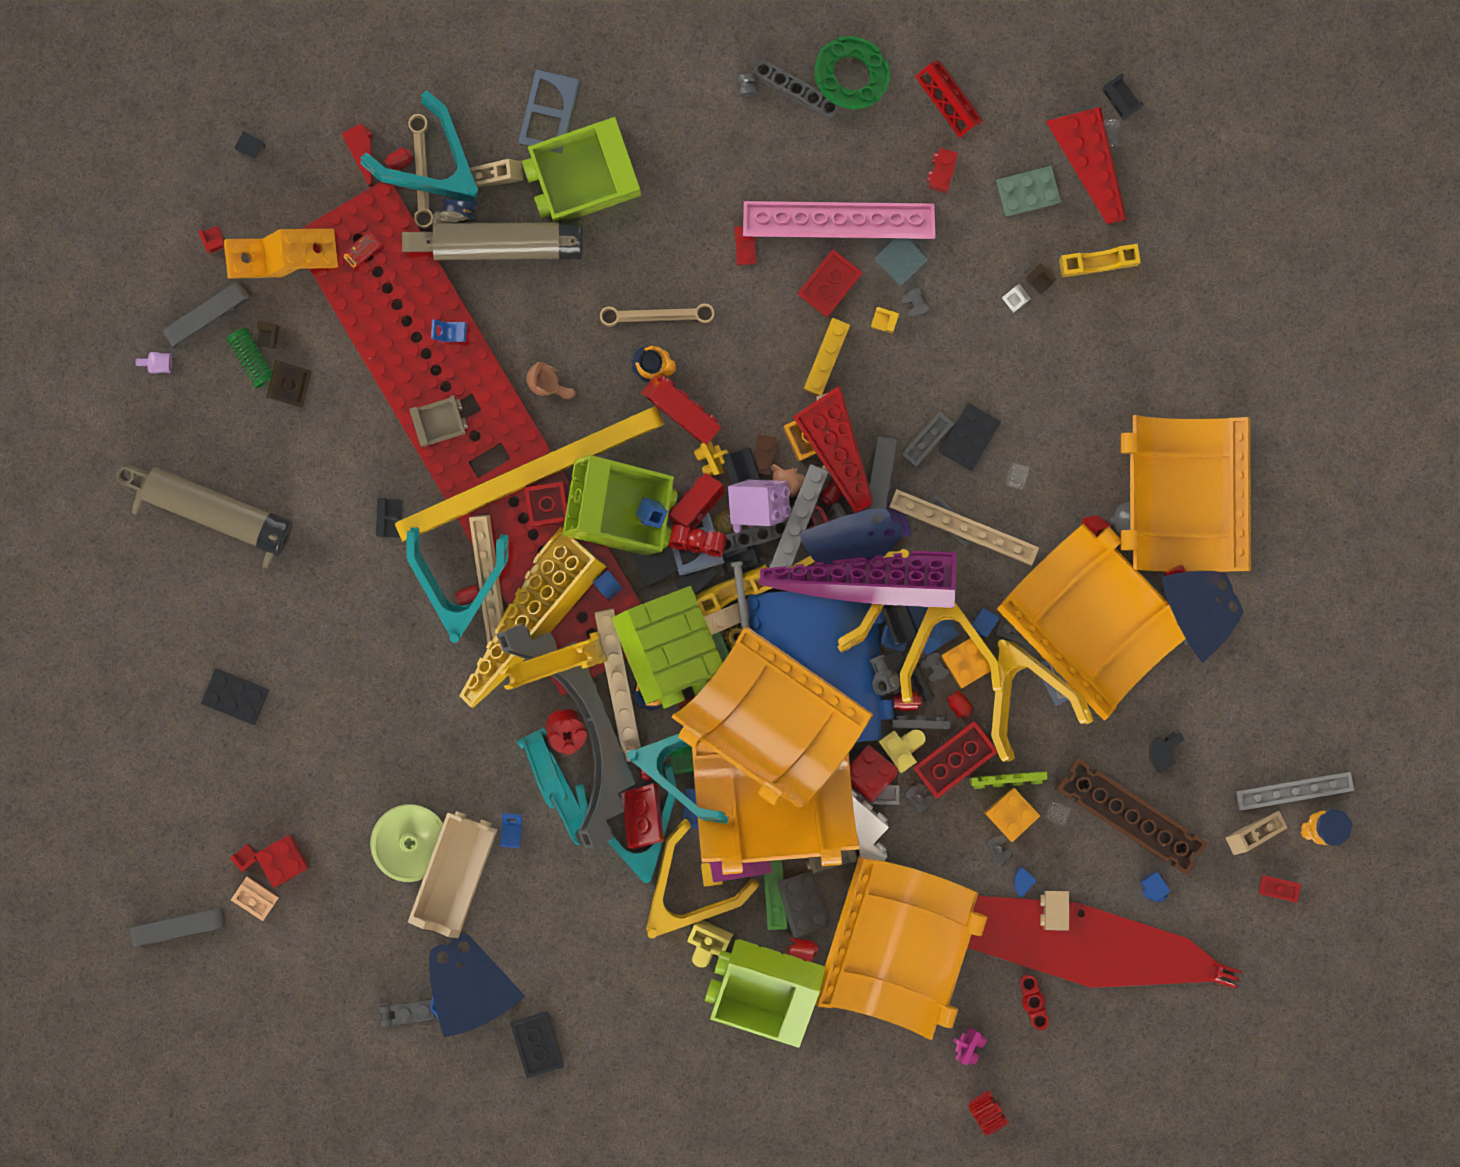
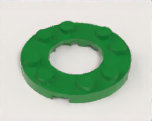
(866, 52)

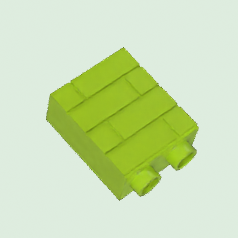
(586, 175)
(606, 501)
(668, 646)
(765, 992)

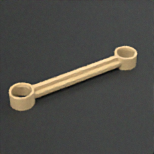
(421, 168)
(656, 315)

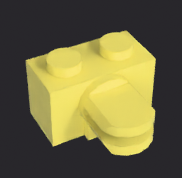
(901, 749)
(708, 941)

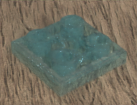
(900, 259)

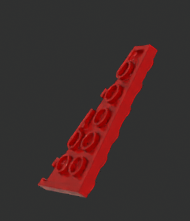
(1089, 152)
(833, 439)

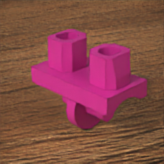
(966, 1046)

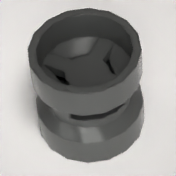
(747, 85)

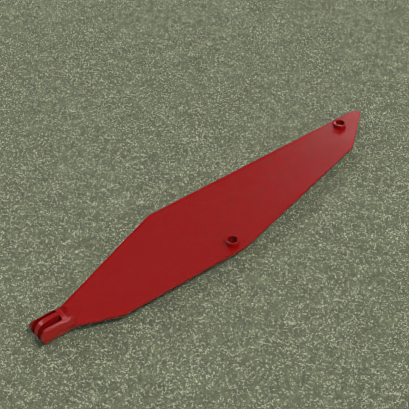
(1096, 948)

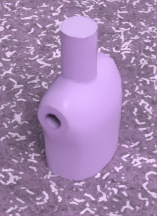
(157, 362)

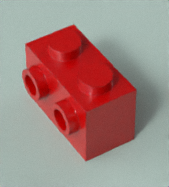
(943, 170)

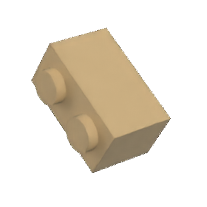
(1055, 910)

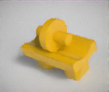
(714, 457)

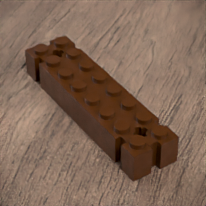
(1131, 816)

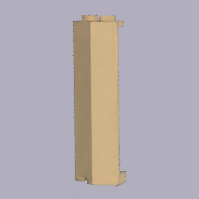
(452, 874)

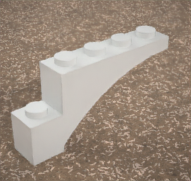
(869, 829)

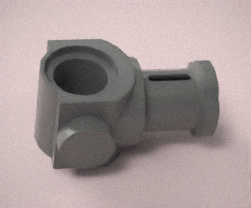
(885, 679)

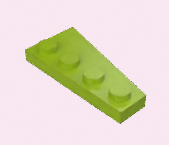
(999, 780)

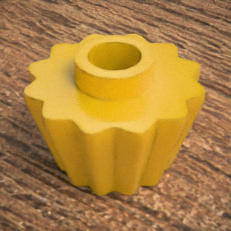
(730, 633)

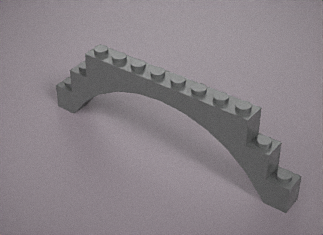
(610, 763)

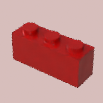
(697, 502)

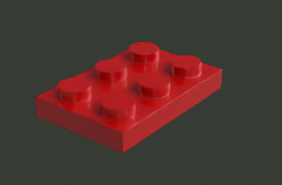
(829, 283)
(642, 816)

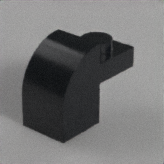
(1159, 751)

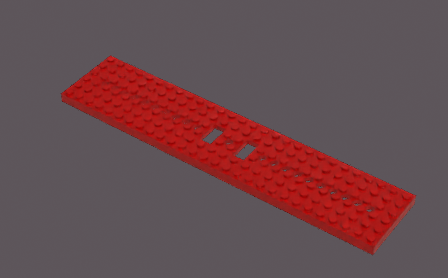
(470, 369)

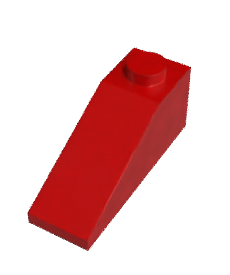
(359, 143)

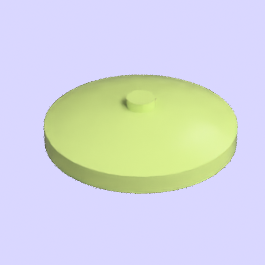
(405, 841)

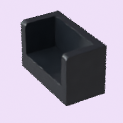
(1121, 97)

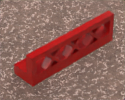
(954, 95)

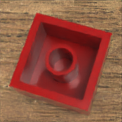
(546, 504)
(871, 774)
(282, 860)

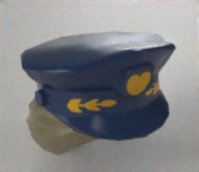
(456, 211)

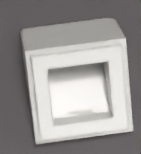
(1016, 298)

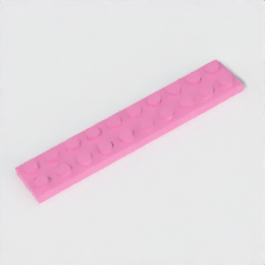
(839, 219)

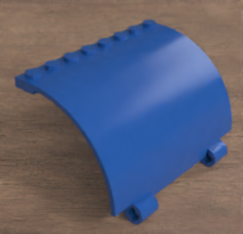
(809, 633)

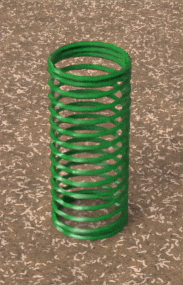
(233, 337)

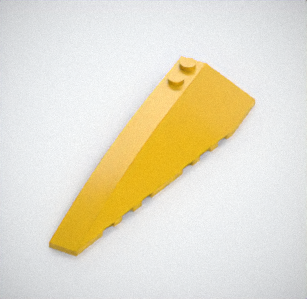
(551, 589)

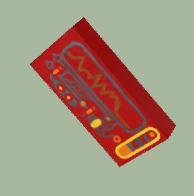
(362, 250)

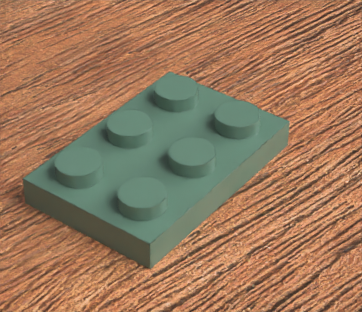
(1028, 191)

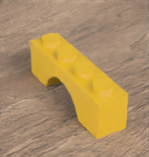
(1107, 260)
(826, 357)
(718, 596)

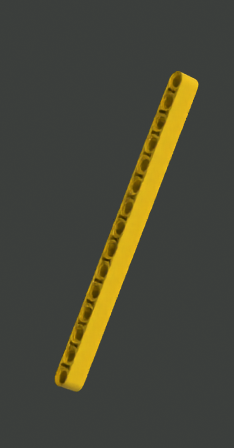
(531, 473)

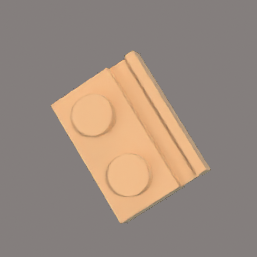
(255, 898)

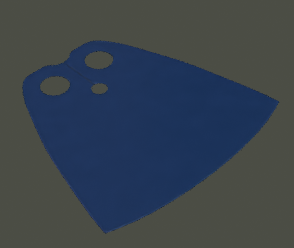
(849, 537)
(1198, 614)
(472, 993)

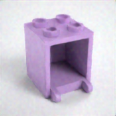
(758, 503)

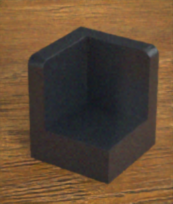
(249, 145)

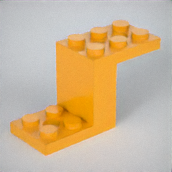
(280, 253)

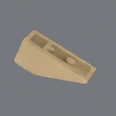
(497, 173)
(724, 618)
(1256, 833)

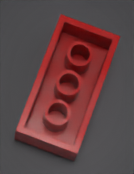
(681, 410)
(954, 759)

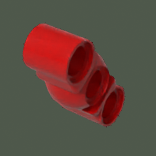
(697, 540)
(1038, 1010)

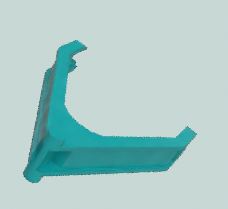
(458, 186)
(453, 616)
(651, 760)
(552, 781)
(641, 863)

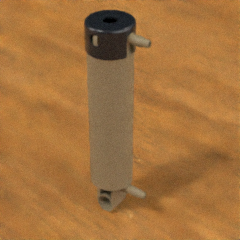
(498, 241)
(209, 508)

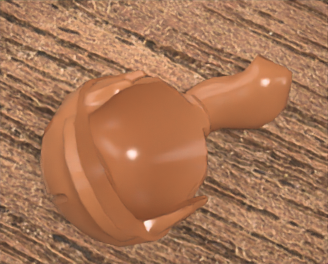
(544, 381)
(794, 480)

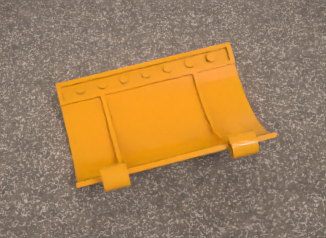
(1189, 494)
(1093, 618)
(773, 720)
(765, 831)
(900, 946)

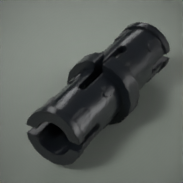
(922, 684)

